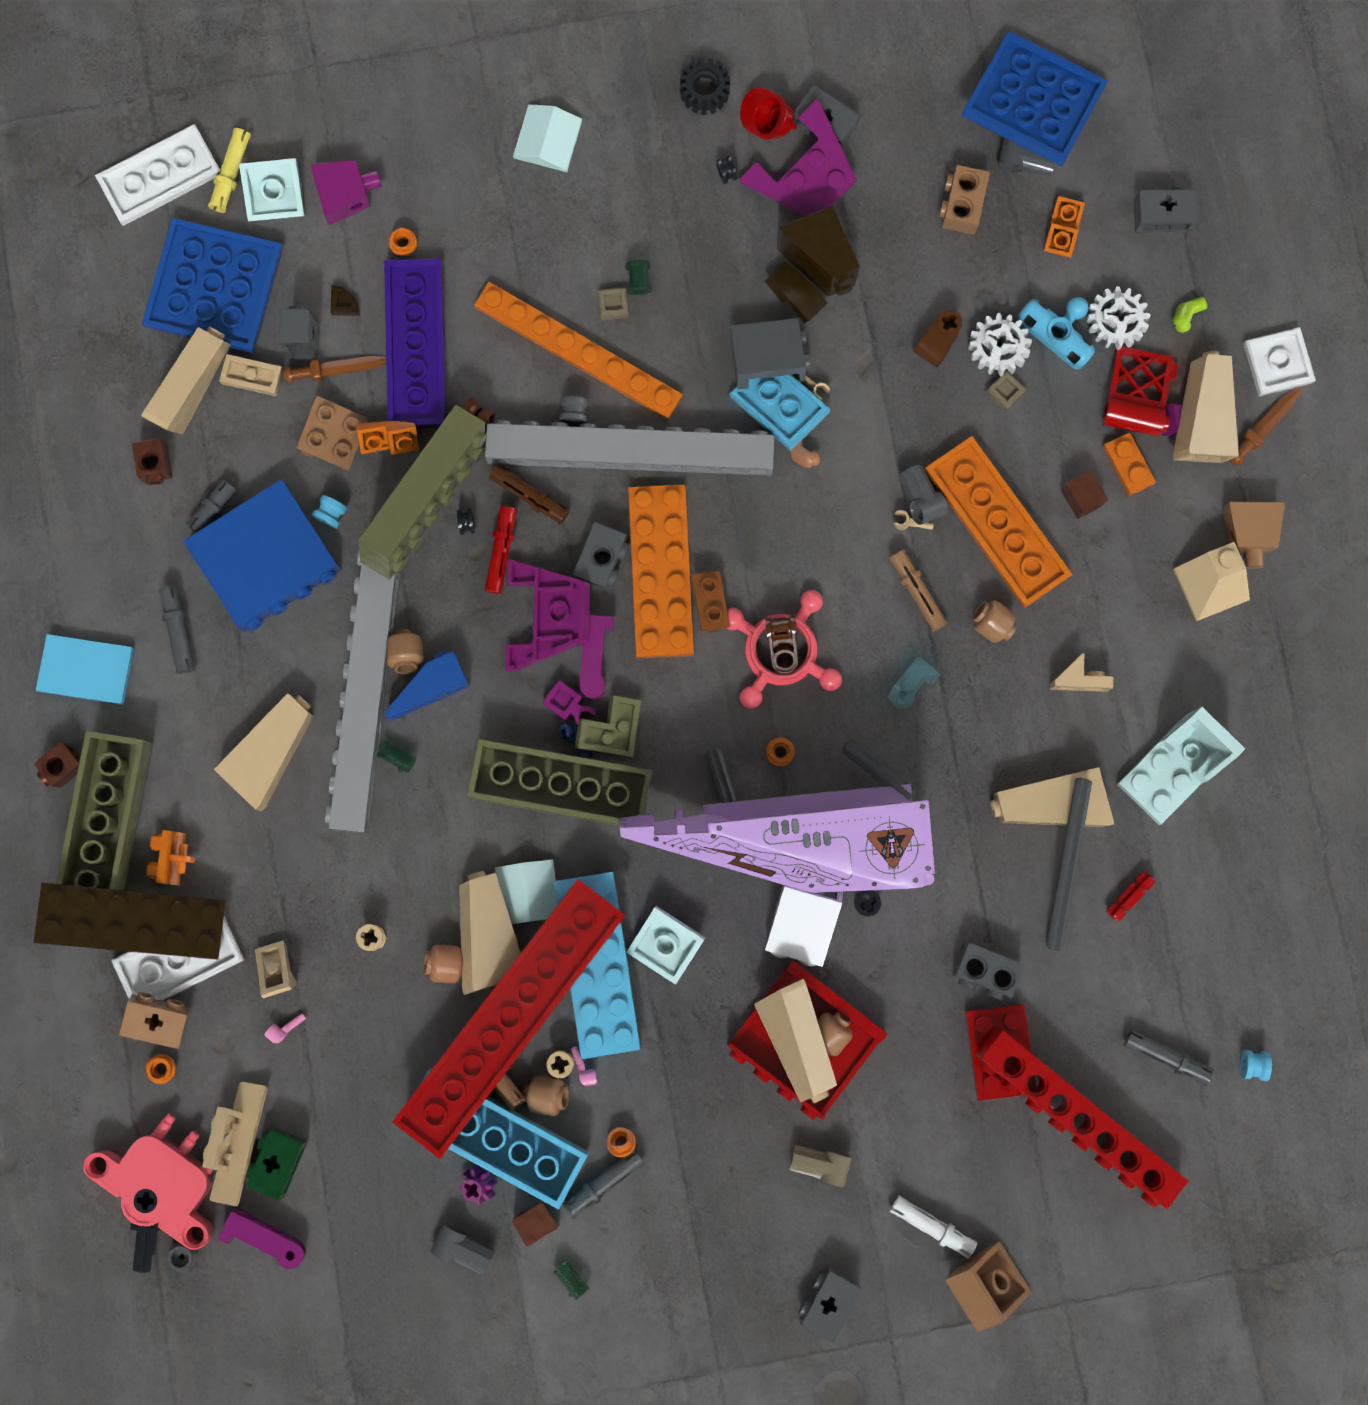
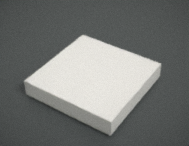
(1279, 361)

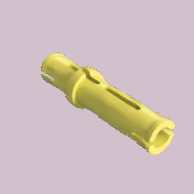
(225, 181)

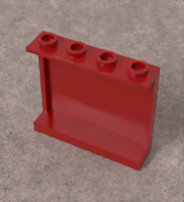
(755, 1046)

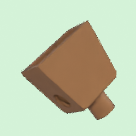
(1254, 528)

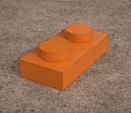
(1129, 464)

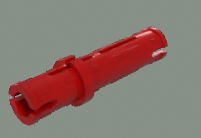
(500, 551)

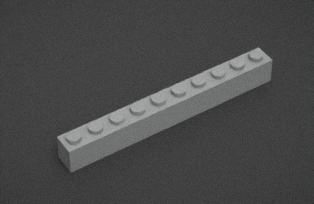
(629, 448)
(362, 702)

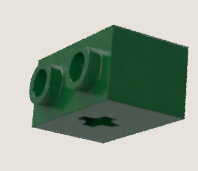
(289, 1153)

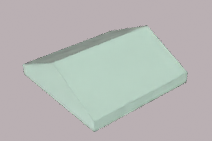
(548, 137)
(272, 189)
(528, 890)
(665, 944)

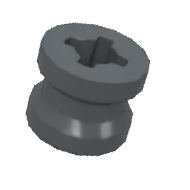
(574, 410)

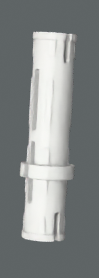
(937, 1229)

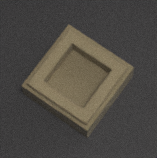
(613, 303)
(1006, 391)

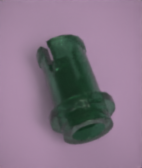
(396, 757)
(571, 1280)

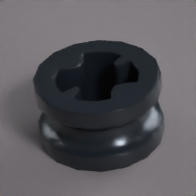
(726, 170)
(466, 521)
(876, 906)

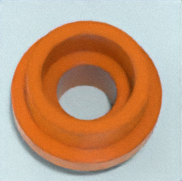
(398, 235)
(784, 743)
(154, 1075)
(618, 1135)

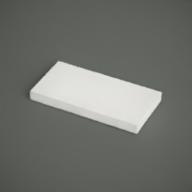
(158, 174)
(171, 974)

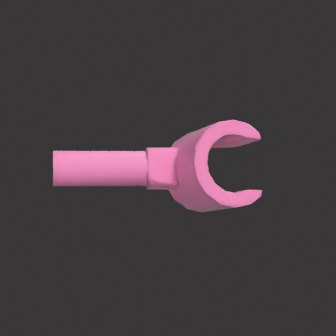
(276, 1034)
(588, 1076)

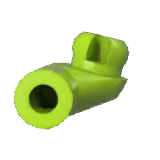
(1185, 312)

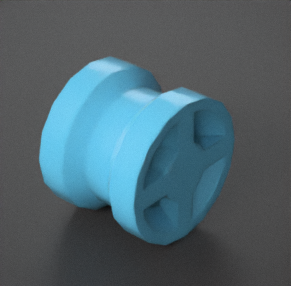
(329, 511)
(1255, 1065)

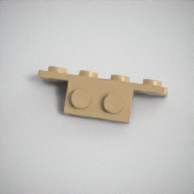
(233, 1142)

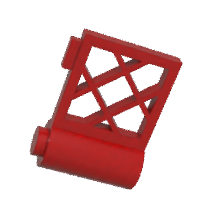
(1139, 412)

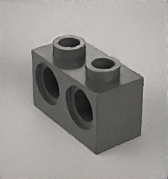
(990, 964)

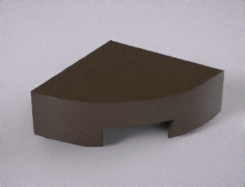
(343, 302)

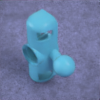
(1071, 340)

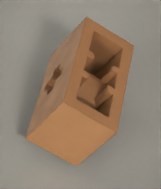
(139, 1021)

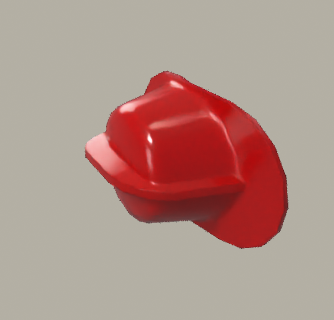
(766, 114)

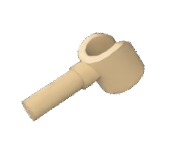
(813, 386)
(910, 522)

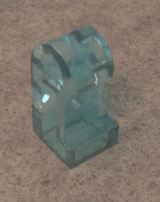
(903, 692)

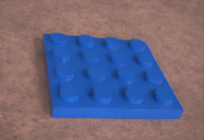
(1034, 98)
(213, 282)

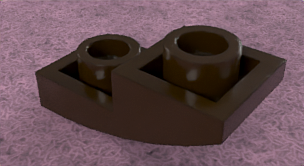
(797, 291)

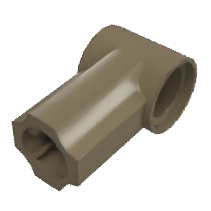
(827, 1166)

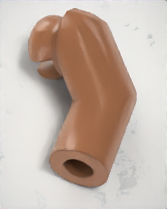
(804, 457)

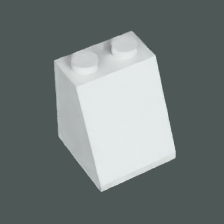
(803, 925)

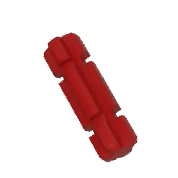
(1130, 896)

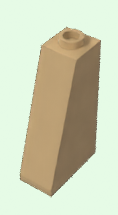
(187, 381)
(1208, 412)
(265, 752)
(1050, 802)
(486, 933)
(798, 1040)

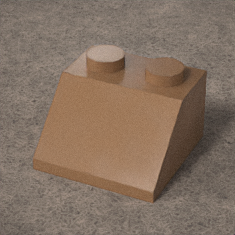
(988, 1287)

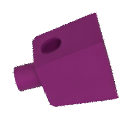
(343, 188)

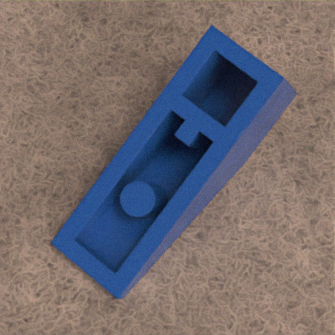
(432, 683)

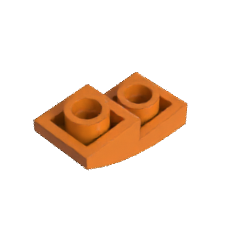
(1064, 226)
(384, 435)

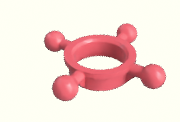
(829, 678)

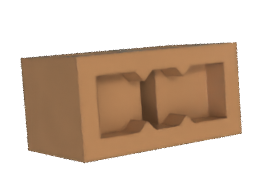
(968, 200)

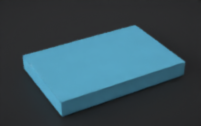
(782, 407)
(85, 669)

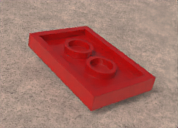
(979, 1027)

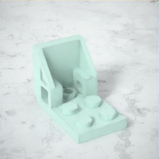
(1179, 764)

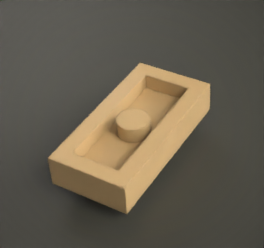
(251, 375)

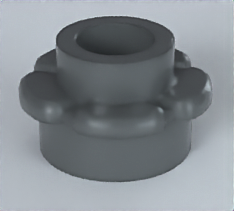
(176, 1263)

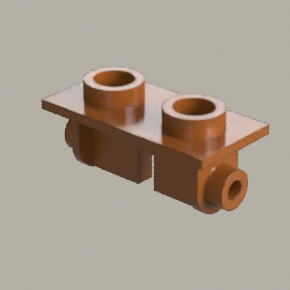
(710, 601)

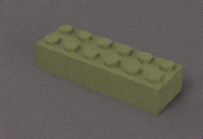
(422, 493)
(558, 783)
(104, 811)

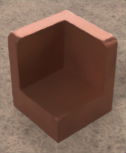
(1084, 494)
(534, 1224)

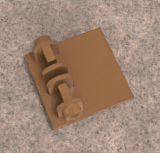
(330, 433)

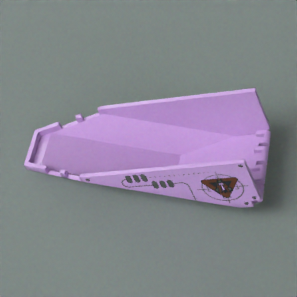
(806, 840)

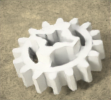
(1128, 310)
(1012, 348)

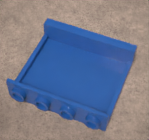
(262, 556)

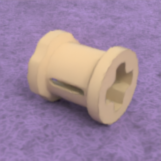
(363, 942)
(557, 1072)

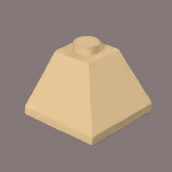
(1214, 581)

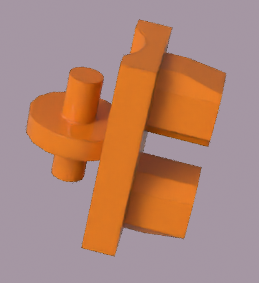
(171, 857)

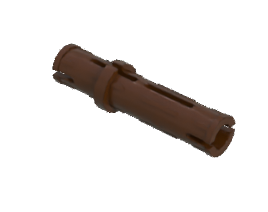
(538, 500)

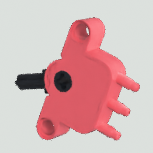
(169, 1177)

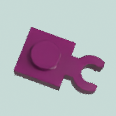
(565, 702)

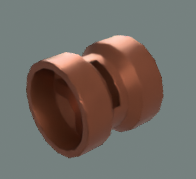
(472, 406)

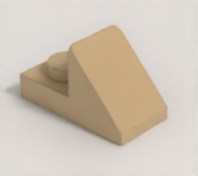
(1074, 679)
(274, 969)

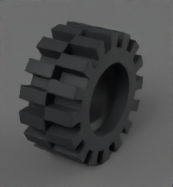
(710, 71)

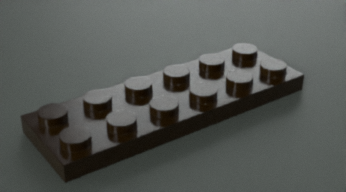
(129, 921)

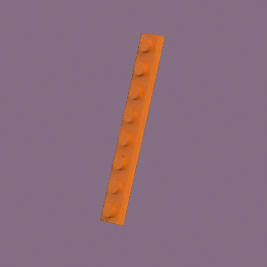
(578, 351)

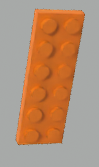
(998, 522)
(660, 571)

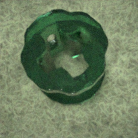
(638, 277)

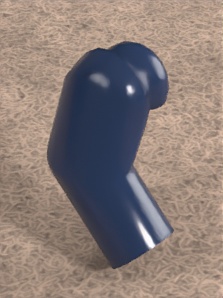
(568, 732)

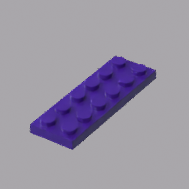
(415, 341)

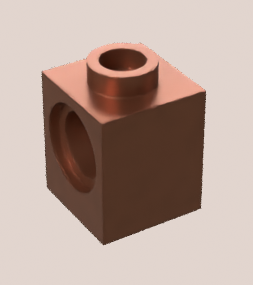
(143, 453)
(45, 765)

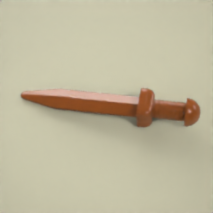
(317, 370)
(1254, 438)

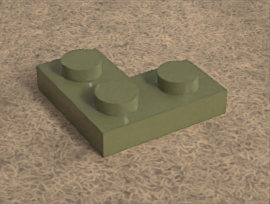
(617, 734)

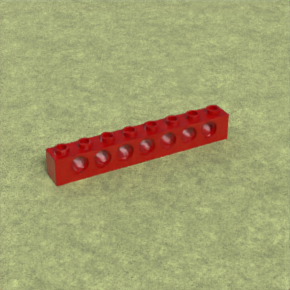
(1166, 1181)

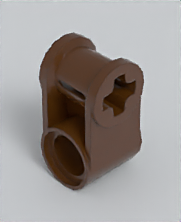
(937, 340)
(782, 639)

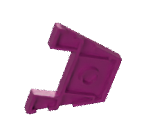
(818, 175)
(558, 614)

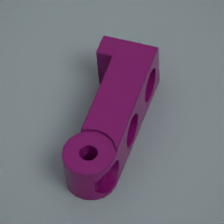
(591, 680)
(265, 1237)

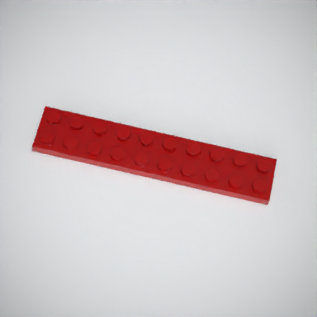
(508, 1019)

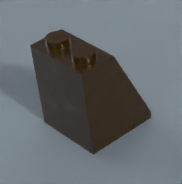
(820, 251)

